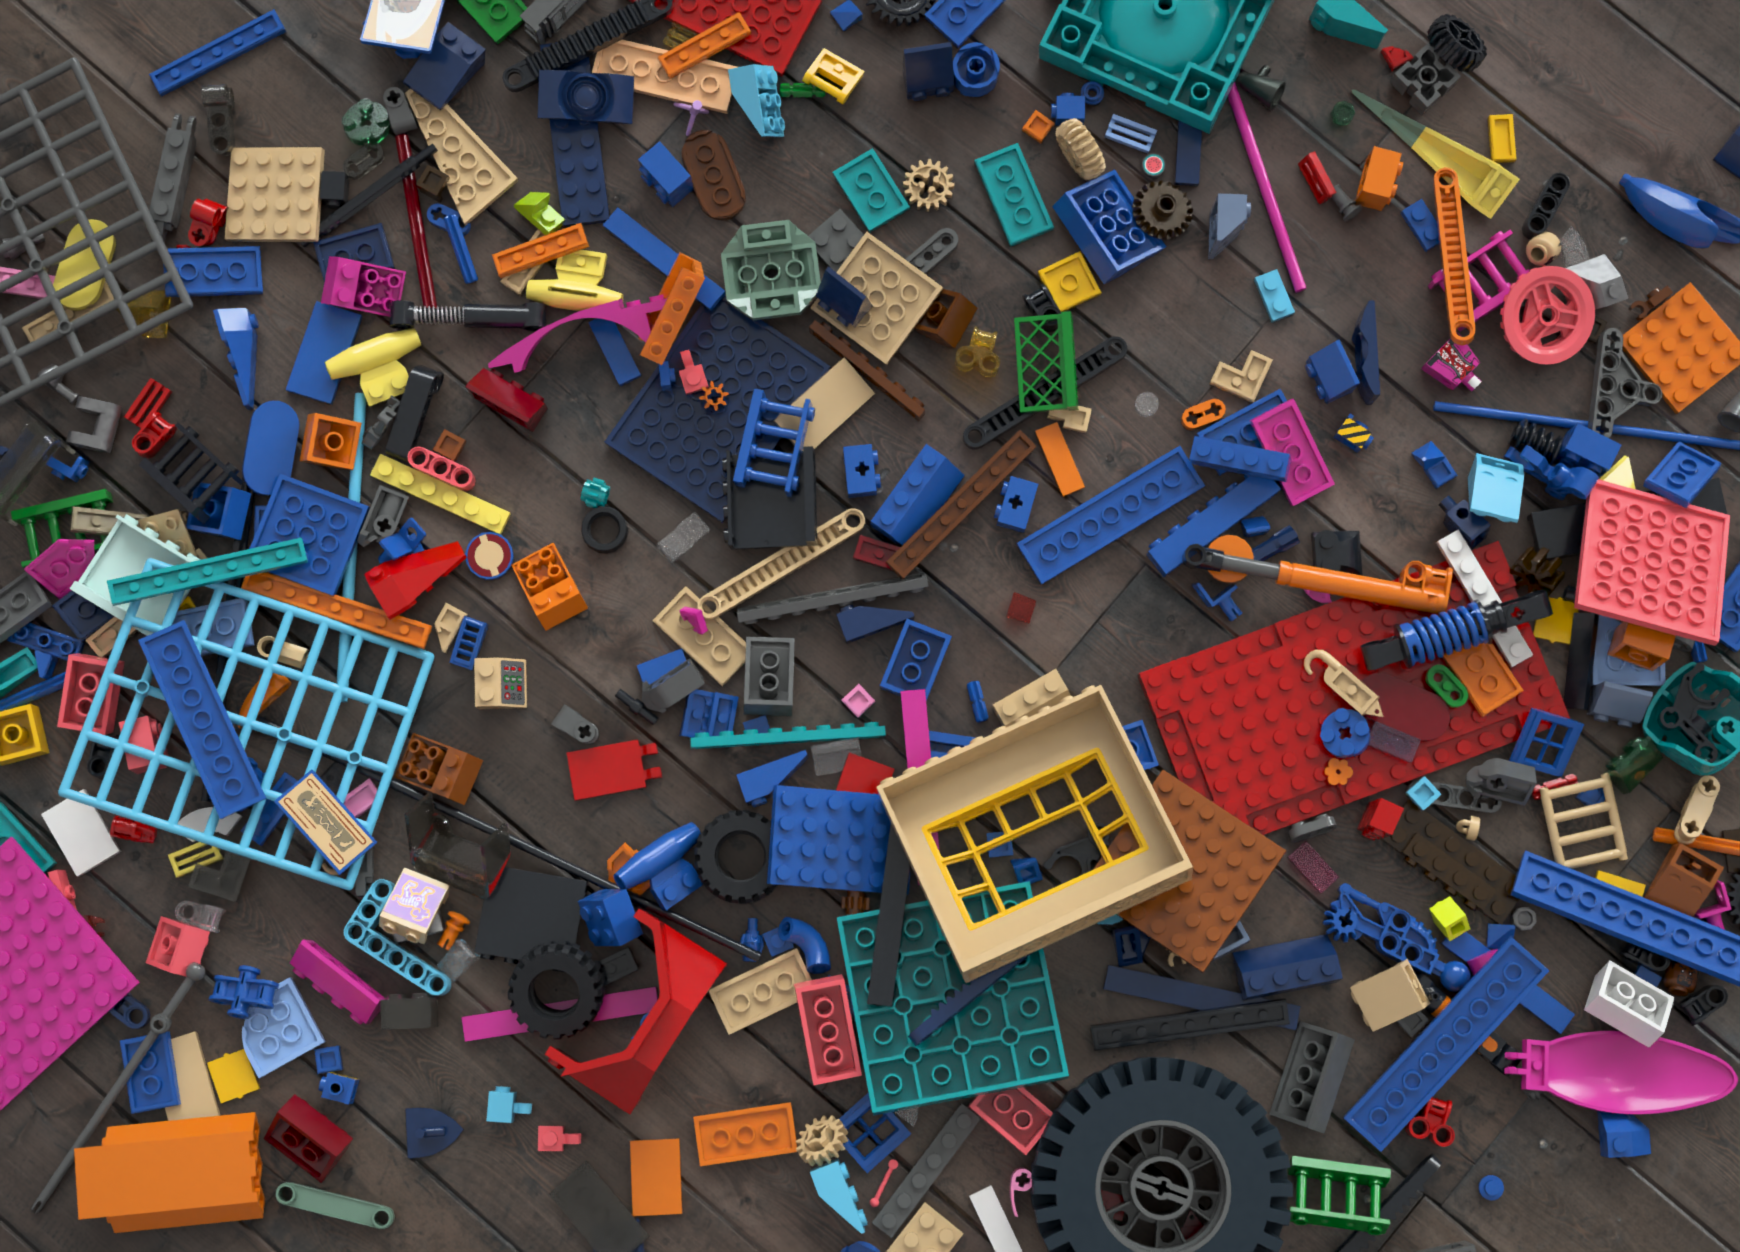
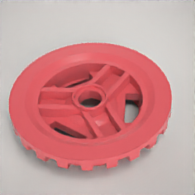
(1572, 319)

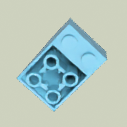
(757, 95)
(1495, 488)
(835, 1191)

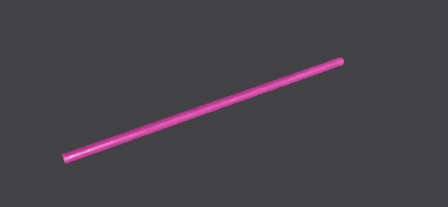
(1266, 190)

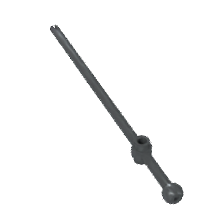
(194, 973)

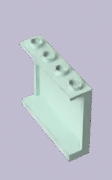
(125, 555)

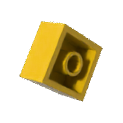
(21, 734)

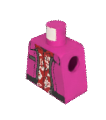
(1453, 365)

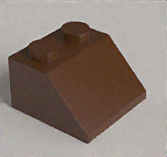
(946, 318)

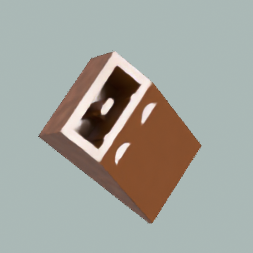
(438, 768)
(1684, 880)

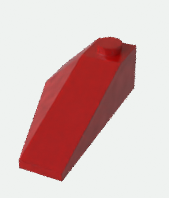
(404, 579)

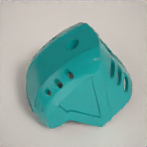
(1722, 720)

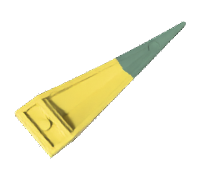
(1480, 180)

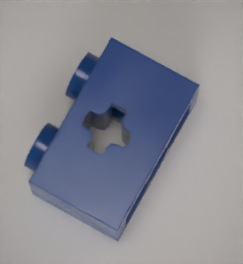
(856, 484)
(1016, 518)

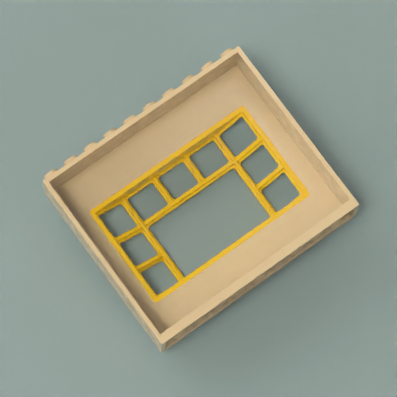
(1013, 765)

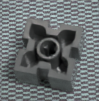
(1425, 65)

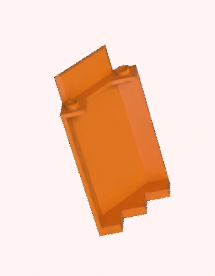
(173, 1173)

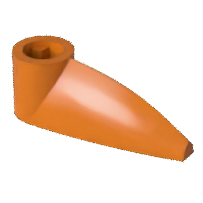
(276, 687)

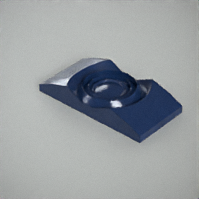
(585, 96)
(1366, 354)

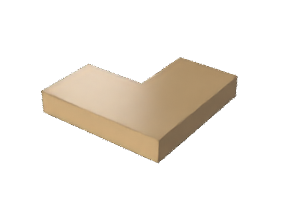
(1242, 383)

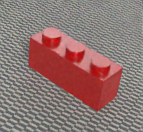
(1379, 819)

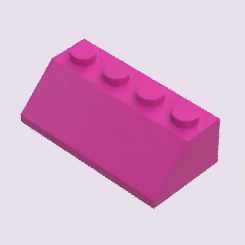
(337, 981)

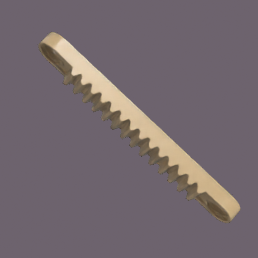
(780, 565)

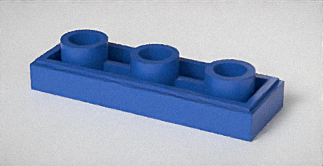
(58, 644)

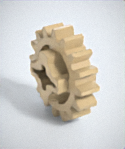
(822, 1140)

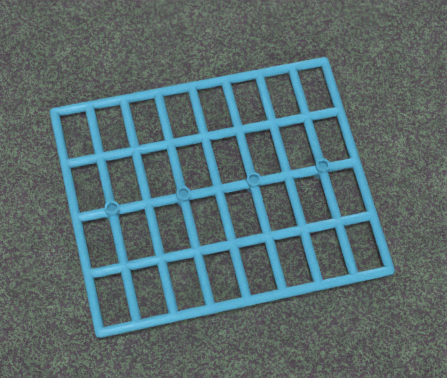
(249, 723)

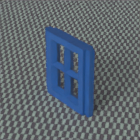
(1565, 749)
(884, 1147)

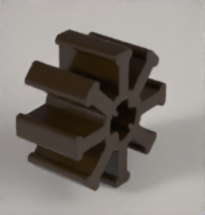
(1537, 571)

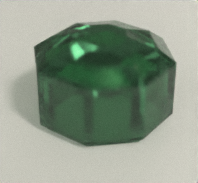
(1342, 113)

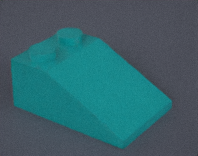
(1347, 21)

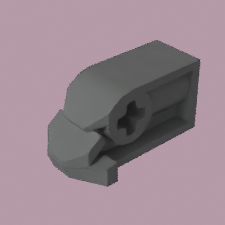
(386, 506)
(671, 686)
(1502, 780)

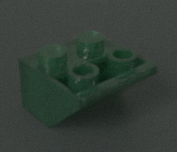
(1633, 764)

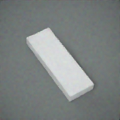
(994, 1221)

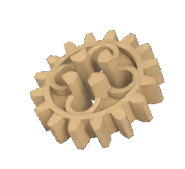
(916, 189)

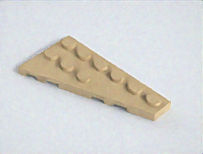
(473, 169)

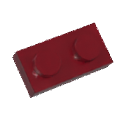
(874, 552)

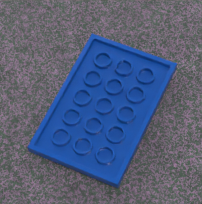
(828, 839)

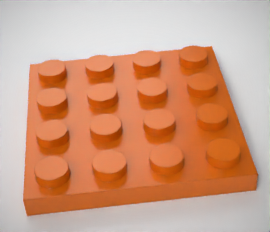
(1683, 347)

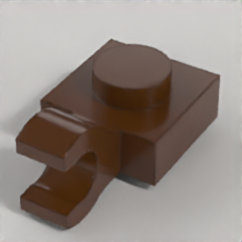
(1654, 298)

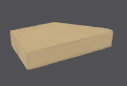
(448, 625)

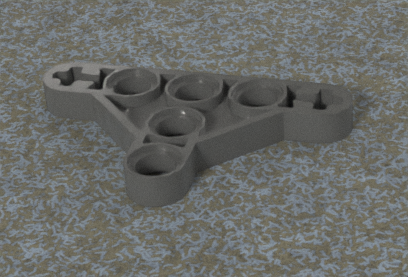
(1618, 375)

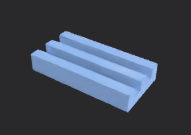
(1133, 125)

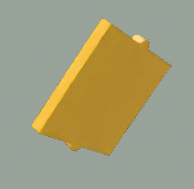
(1558, 625)
(233, 1076)

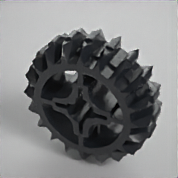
(1457, 43)

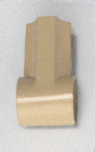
(290, 653)

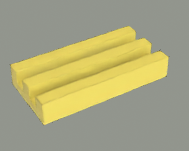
(175, 865)

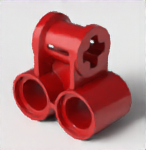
(208, 218)
(1432, 1121)

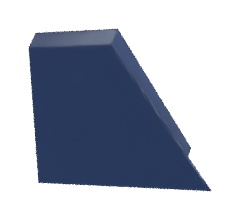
(1129, 945)

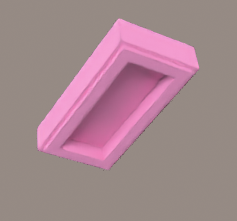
(361, 798)

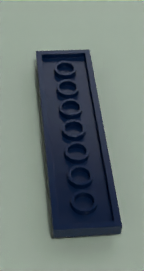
(579, 166)

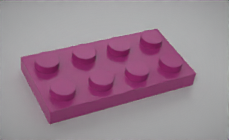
(1286, 432)

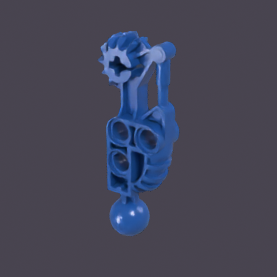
(1412, 935)

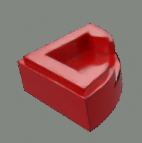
(1396, 57)

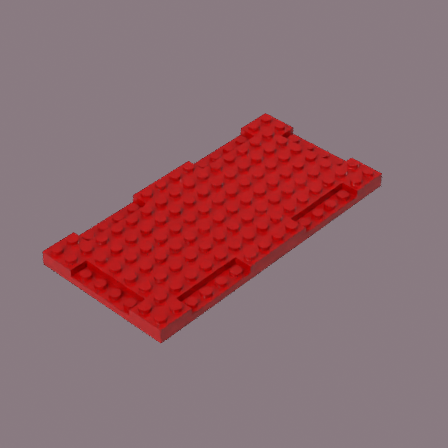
(1250, 717)

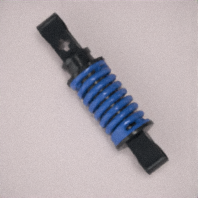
(1455, 628)

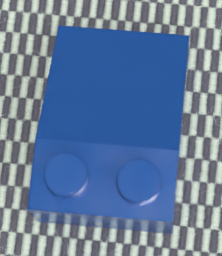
(759, 782)

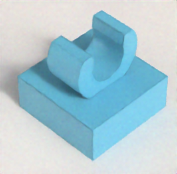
(1423, 793)

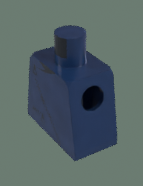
(1458, 516)

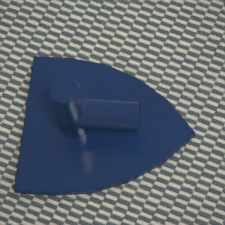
(429, 1131)

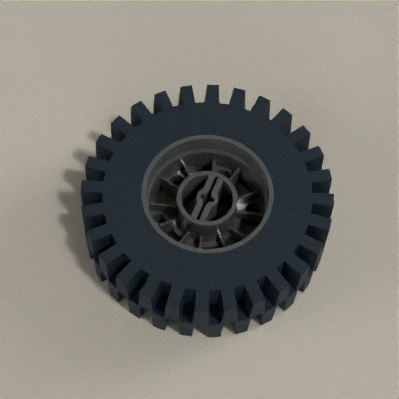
(1153, 1095)

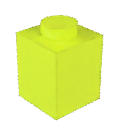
(1449, 918)

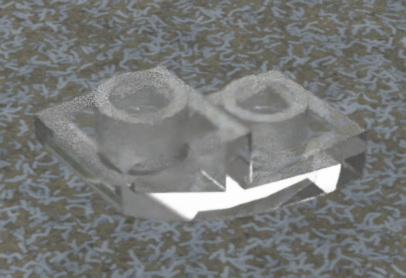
(683, 537)

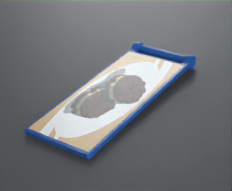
(403, 24)

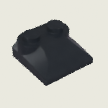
(1337, 551)

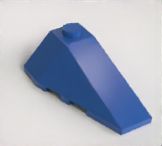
(239, 333)

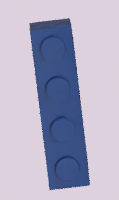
(1240, 459)

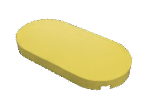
(81, 266)

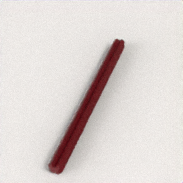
(416, 226)

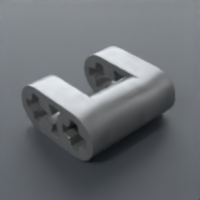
(105, 426)

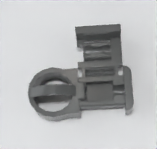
(377, 431)

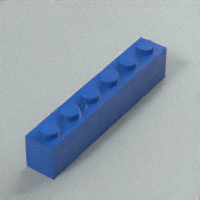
(1211, 522)

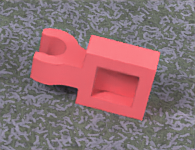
(692, 376)
(553, 1138)

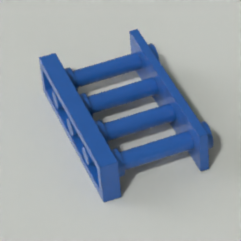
(755, 427)

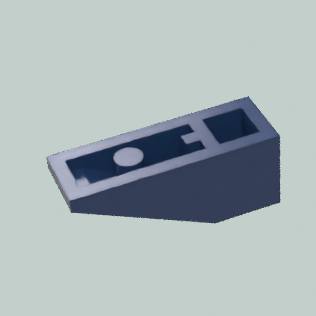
(866, 621)

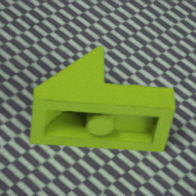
(539, 213)

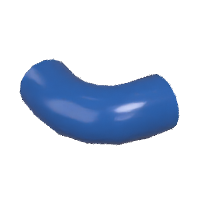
(809, 941)

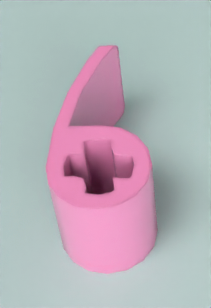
(1014, 1185)

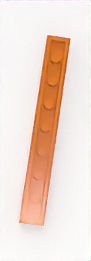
(339, 608)

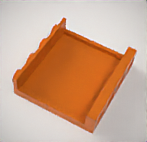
(680, 290)

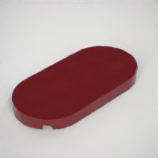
(1408, 707)

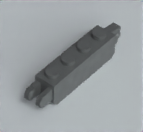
(173, 175)

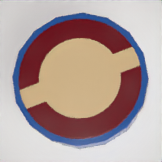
(489, 556)

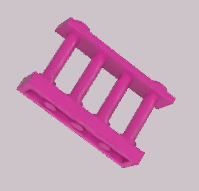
(1487, 303)

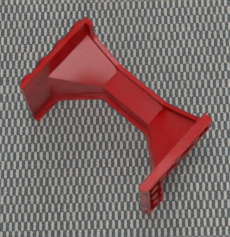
(684, 979)

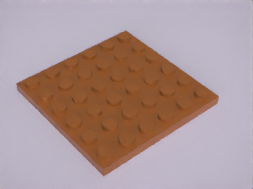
(1228, 873)

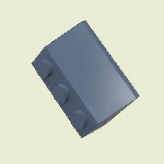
(1226, 220)

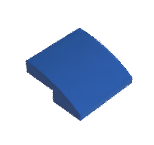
(708, 713)

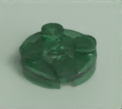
(363, 111)

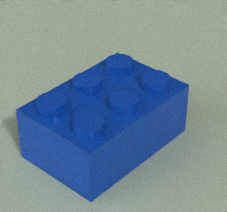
(915, 659)

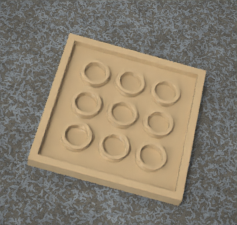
(274, 194)
(895, 290)

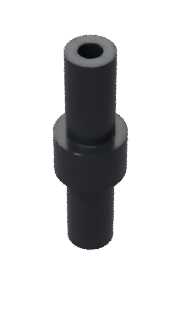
(636, 707)

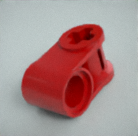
(154, 434)

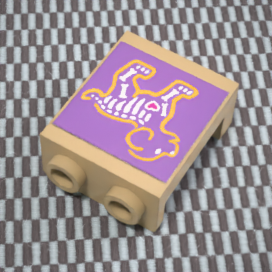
(413, 906)

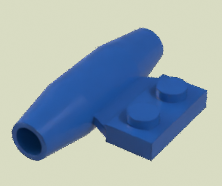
(663, 865)

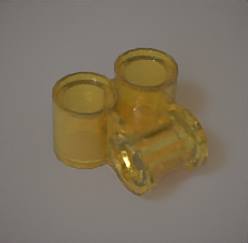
(980, 350)

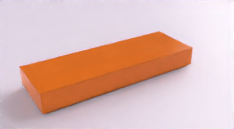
(1059, 459)

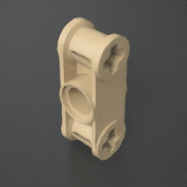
(1696, 810)

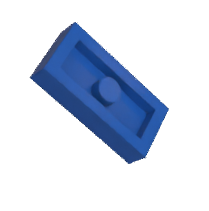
(1422, 224)

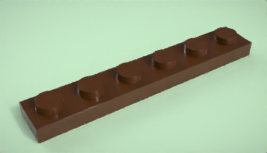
(874, 375)

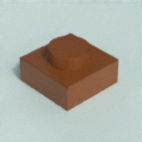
(449, 445)

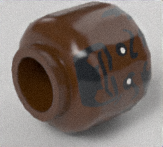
(1680, 979)

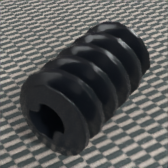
(1536, 440)

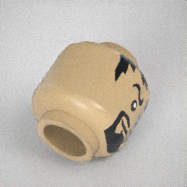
(1543, 249)

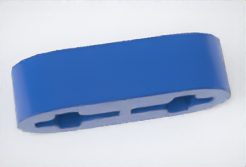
(446, 211)

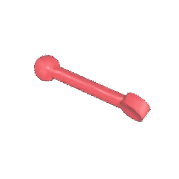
(893, 1164)

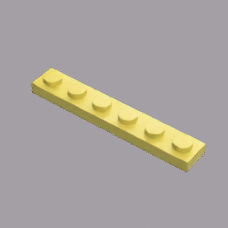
(440, 494)

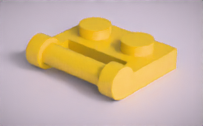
(836, 70)

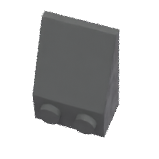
(769, 676)

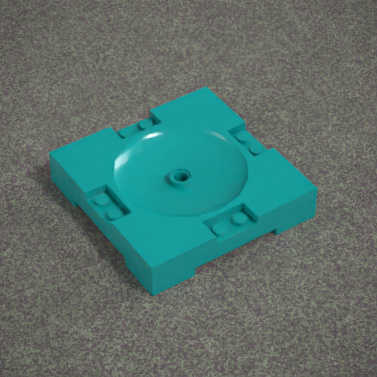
(1169, 58)

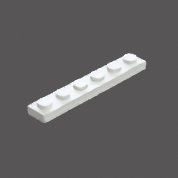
(1479, 587)

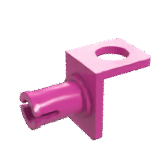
(1714, 912)

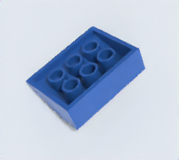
(1104, 226)

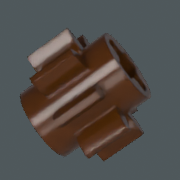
(855, 902)

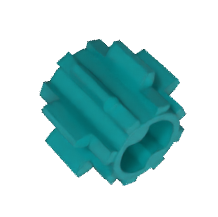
(595, 493)

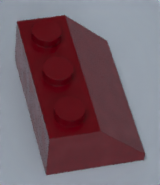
(507, 398)
(307, 1138)

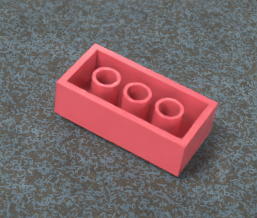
(827, 1029)

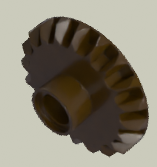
(1154, 219)

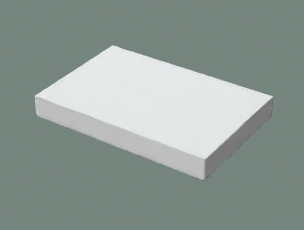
(81, 834)

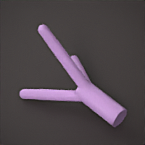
(694, 110)

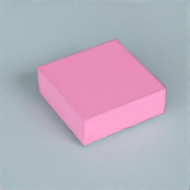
(858, 700)

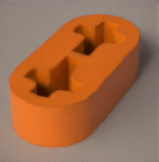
(1205, 419)

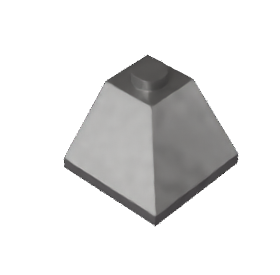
(1602, 279)

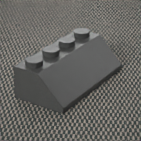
(1312, 1077)

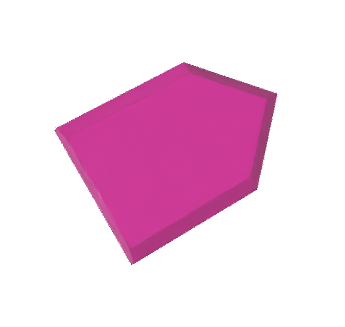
(62, 565)

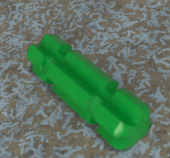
(800, 90)

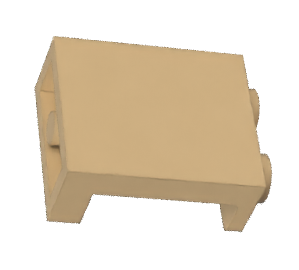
(1389, 996)

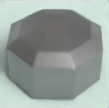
(1523, 918)

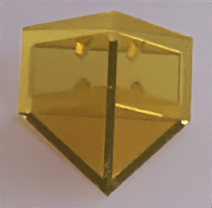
(149, 307)

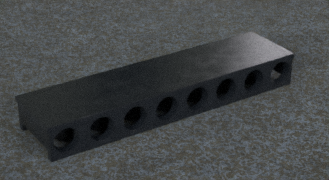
(1562, 527)

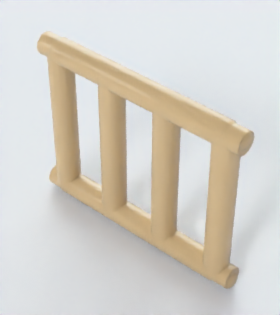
(1609, 805)

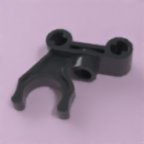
(1687, 719)
(1082, 850)

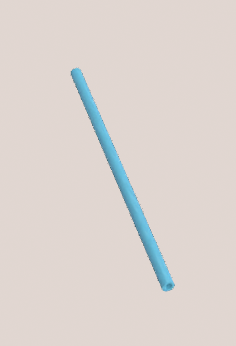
(355, 495)

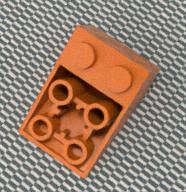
(549, 586)

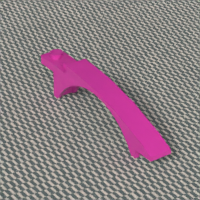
(634, 317)

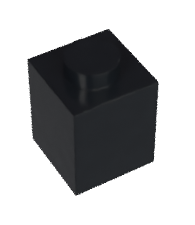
(334, 189)

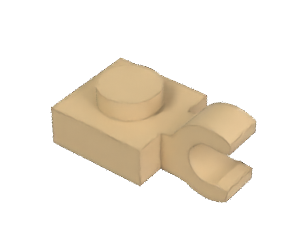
(1073, 420)

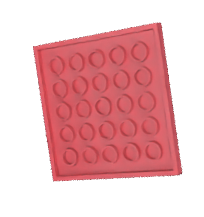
(1653, 562)

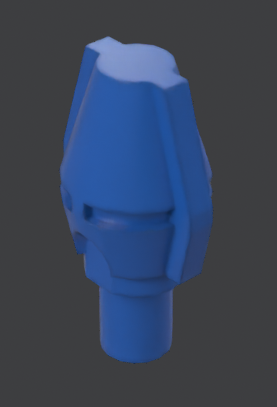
(752, 938)

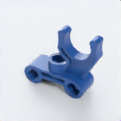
(1560, 478)

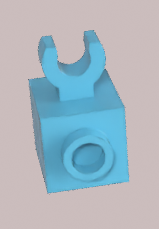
(503, 1105)

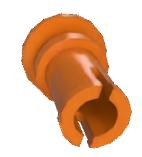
(453, 928)

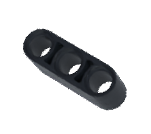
(1550, 196)

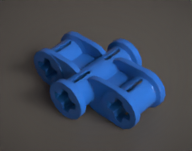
(243, 992)

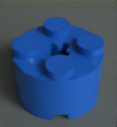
(984, 60)

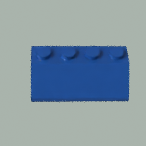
(917, 496)

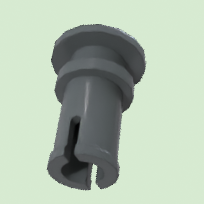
(1346, 205)

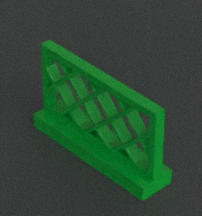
(1067, 362)

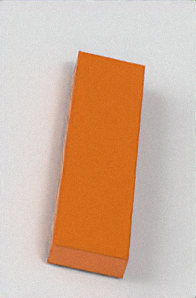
(704, 45)
(540, 250)

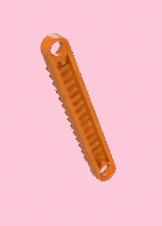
(1454, 256)

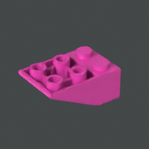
(361, 286)

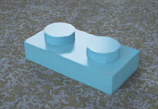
(1274, 295)

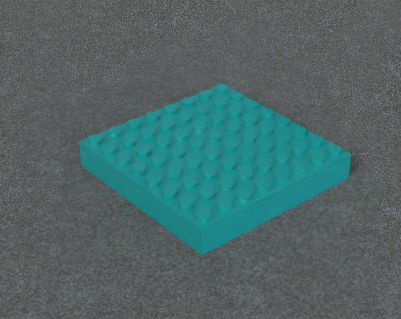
(991, 1046)

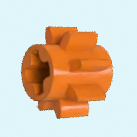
(718, 400)

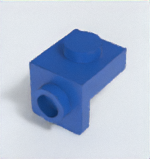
(75, 473)

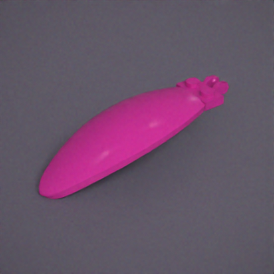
(1622, 1075)

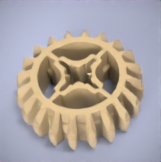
(1080, 149)

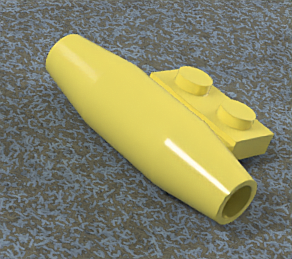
(576, 283)
(377, 364)

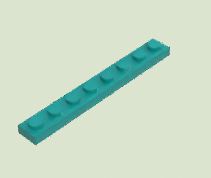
(207, 571)
(797, 735)

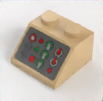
(500, 683)

